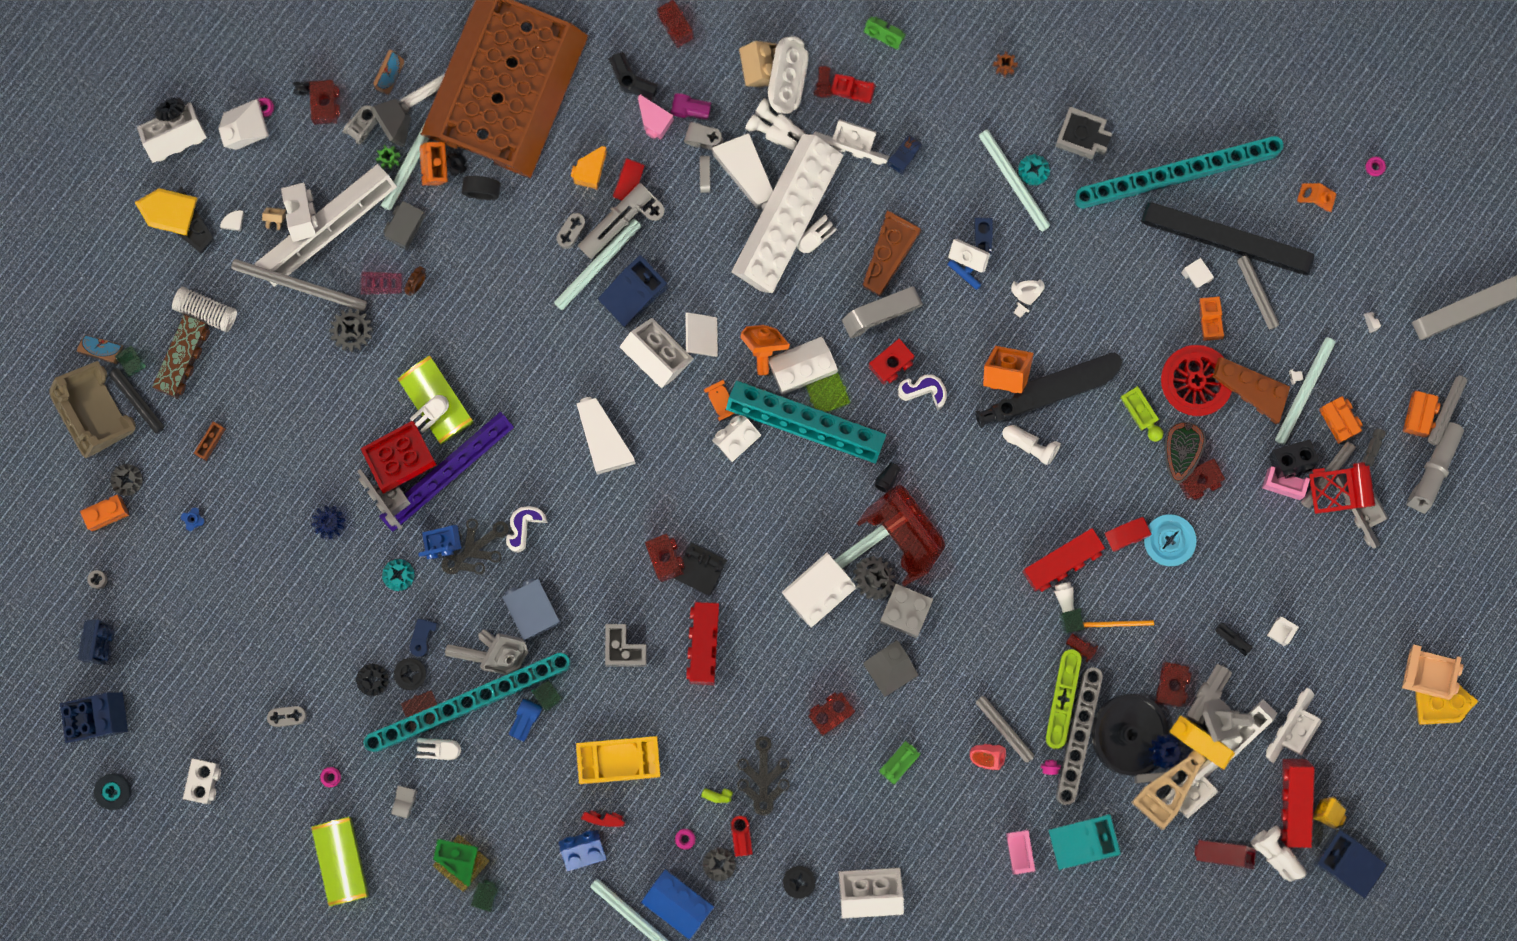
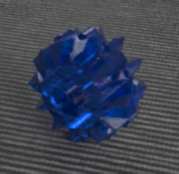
(324, 529)
(1158, 751)

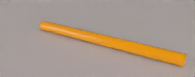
(1118, 623)

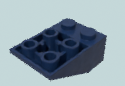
(633, 291)
(96, 642)
(94, 717)
(1350, 863)

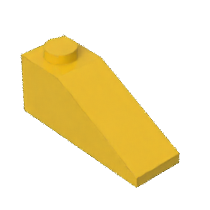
(1201, 741)
(1330, 813)

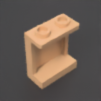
(1432, 674)

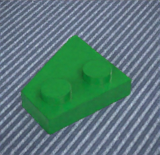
(457, 859)

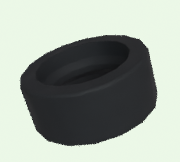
(481, 187)

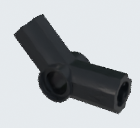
(623, 71)

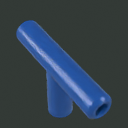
(965, 273)

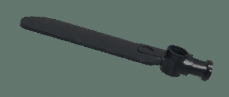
(1054, 388)

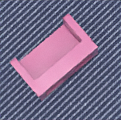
(1291, 487)
(1020, 852)

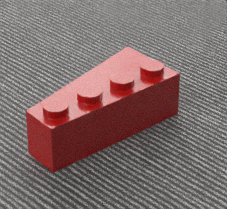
(704, 643)
(1297, 803)

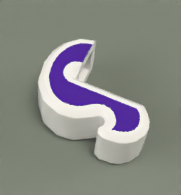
(924, 385)
(519, 526)

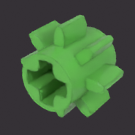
(393, 159)

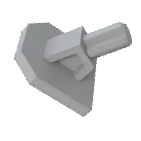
(504, 653)
(1223, 721)

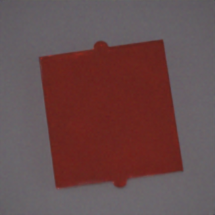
(417, 705)

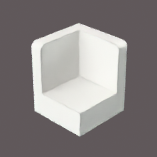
(1198, 273)
(1282, 631)

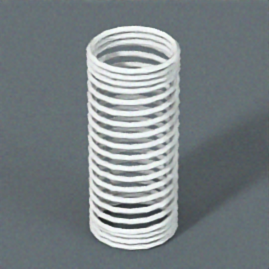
(227, 319)

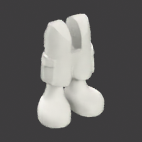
(780, 128)
(1029, 443)
(1280, 858)

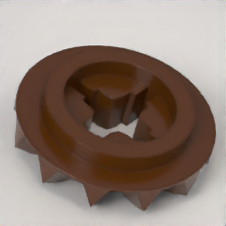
(415, 281)

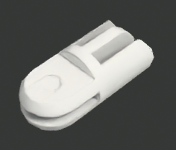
(814, 237)
(433, 410)
(443, 750)

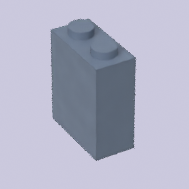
(531, 609)

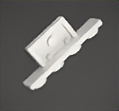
(855, 140)
(1297, 729)
(1199, 792)

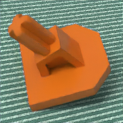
(762, 342)

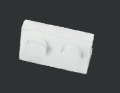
(736, 437)

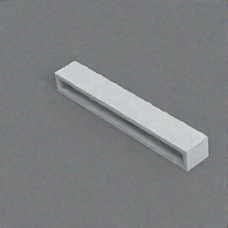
(331, 222)

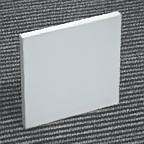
(701, 334)

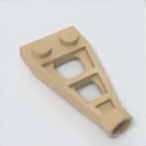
(1154, 807)

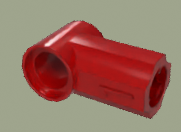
(741, 838)

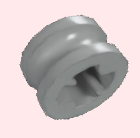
(102, 583)

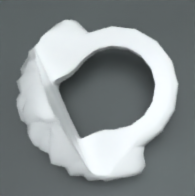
(1028, 290)

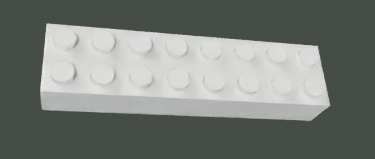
(787, 213)

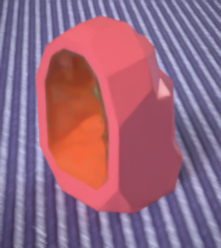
(988, 756)

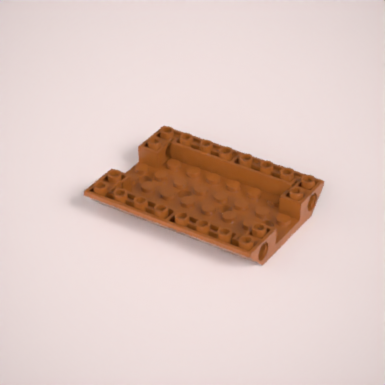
(529, 90)

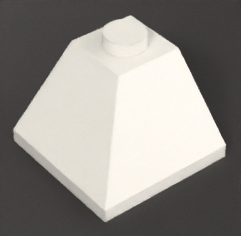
(243, 125)

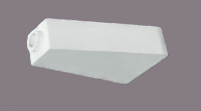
(745, 168)
(604, 442)

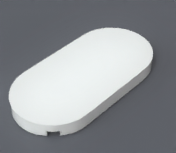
(787, 75)

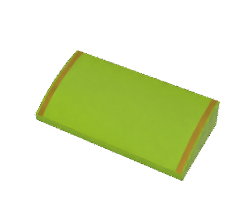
(425, 382)
(340, 861)

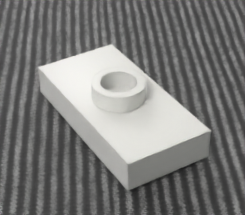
(969, 255)

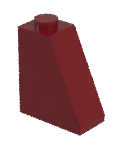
(1225, 854)

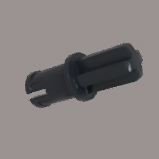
(1233, 638)

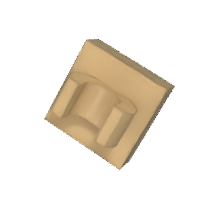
(274, 215)

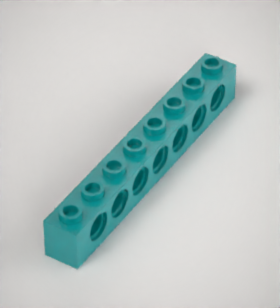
(805, 422)

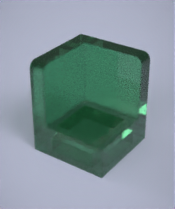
(130, 360)
(1072, 621)
(547, 695)

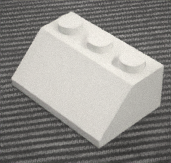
(171, 136)
(656, 352)
(802, 365)
(818, 590)
(871, 893)

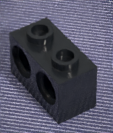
(1291, 455)

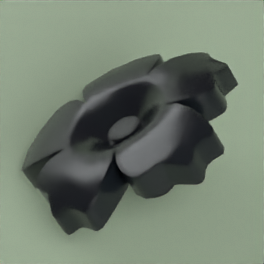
(456, 164)

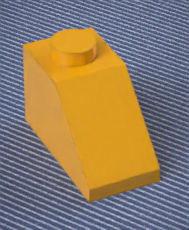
(589, 168)

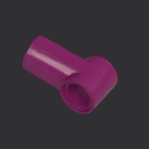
(685, 106)

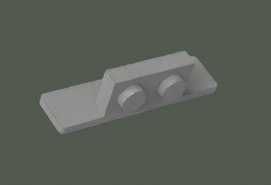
(389, 502)
(1365, 517)

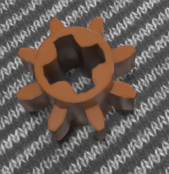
(1005, 59)

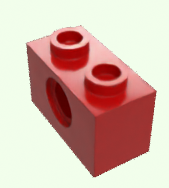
(895, 351)

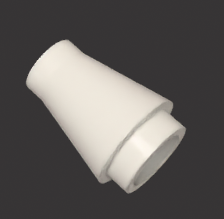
(1065, 596)

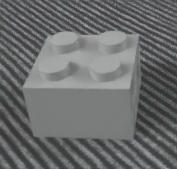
(906, 611)

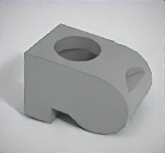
(404, 802)

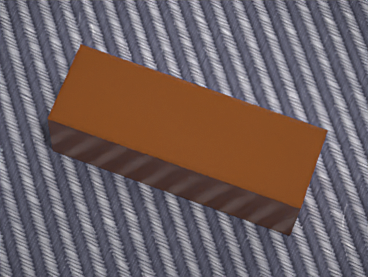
(209, 441)

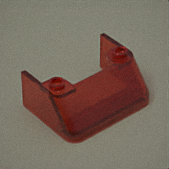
(909, 530)

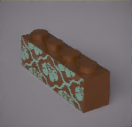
(181, 357)

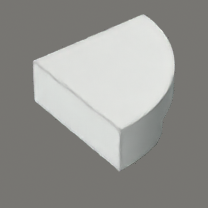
(233, 221)
(1373, 324)

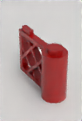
(1359, 488)

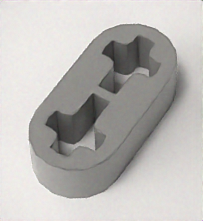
(704, 174)
(575, 233)
(287, 721)

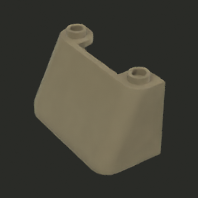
(89, 409)

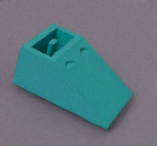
(1084, 842)

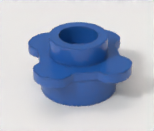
(198, 520)

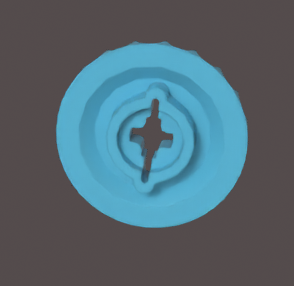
(1184, 540)

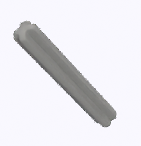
(1258, 292)
(1447, 410)
(1335, 464)
(1004, 729)

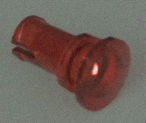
(823, 86)
(1082, 647)

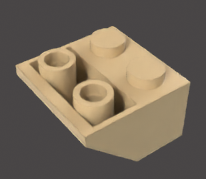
(757, 63)

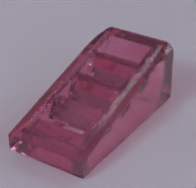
(380, 290)

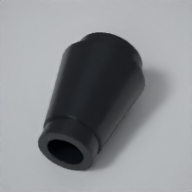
(887, 478)

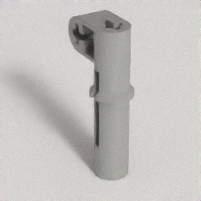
(636, 200)
(1436, 470)

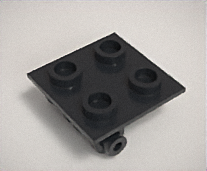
(701, 569)

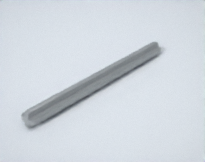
(298, 284)

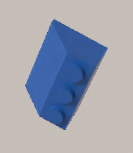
(677, 904)

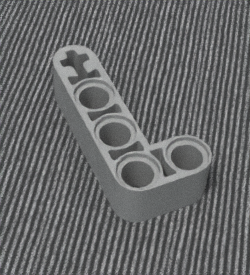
(881, 310)

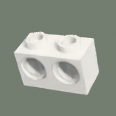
(196, 780)

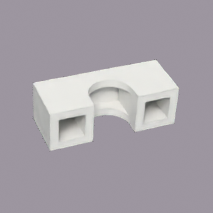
(300, 211)

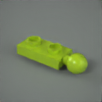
(1142, 413)

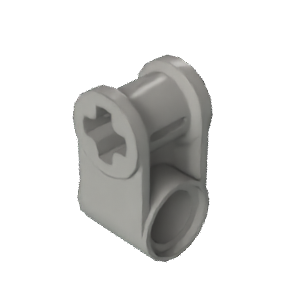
(362, 126)
(700, 136)

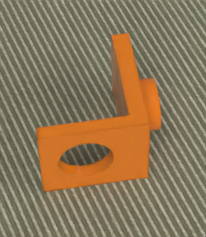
(1320, 195)

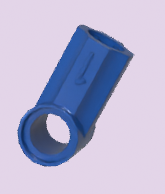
(526, 715)

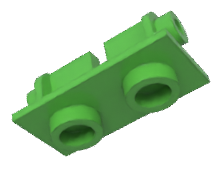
(876, 28)
(899, 762)

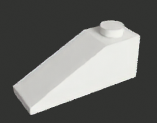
(1263, 715)

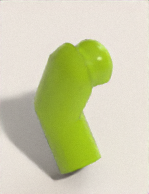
(715, 797)

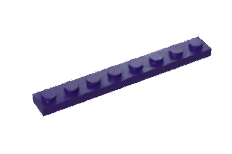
(452, 466)

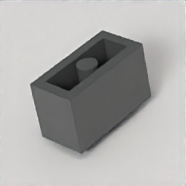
(404, 225)

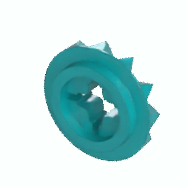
(1030, 177)
(407, 575)

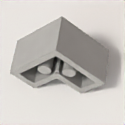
(620, 653)

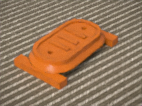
(720, 399)

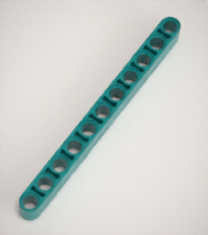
(1186, 166)
(456, 702)

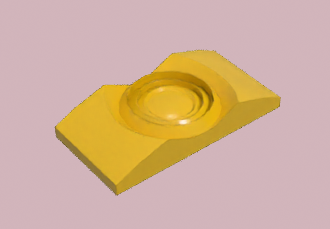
(618, 760)

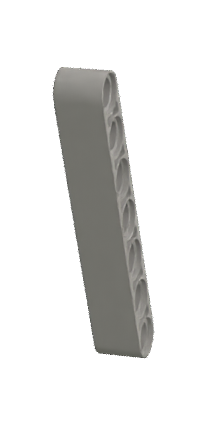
(1466, 308)
(1085, 727)

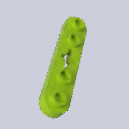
(1066, 679)

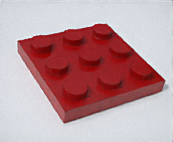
(398, 457)

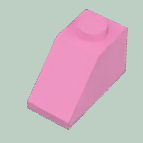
(655, 119)

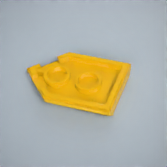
(168, 210)
(1439, 710)

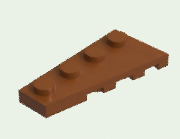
(891, 249)
(1259, 390)

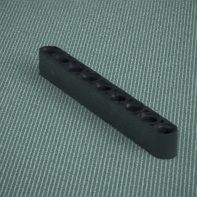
(1227, 238)

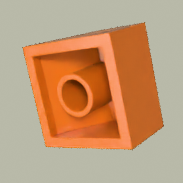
(1007, 369)

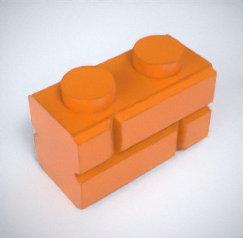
(433, 163)
(1421, 414)
(1341, 419)
(104, 513)

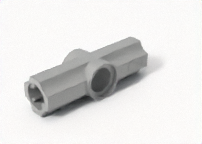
(1209, 691)

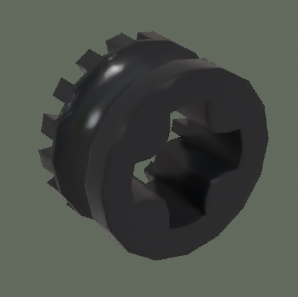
(301, 88)

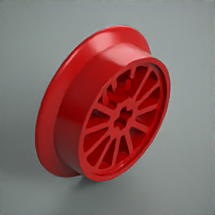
(1186, 355)

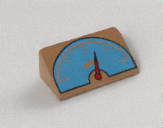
(388, 72)
(99, 349)

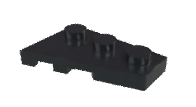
(198, 234)

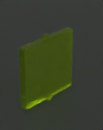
(828, 393)

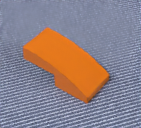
(1211, 318)

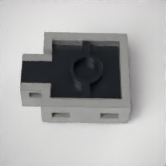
(1083, 134)

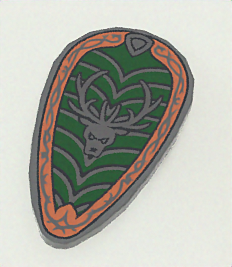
(1183, 449)

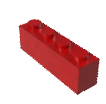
(1064, 559)

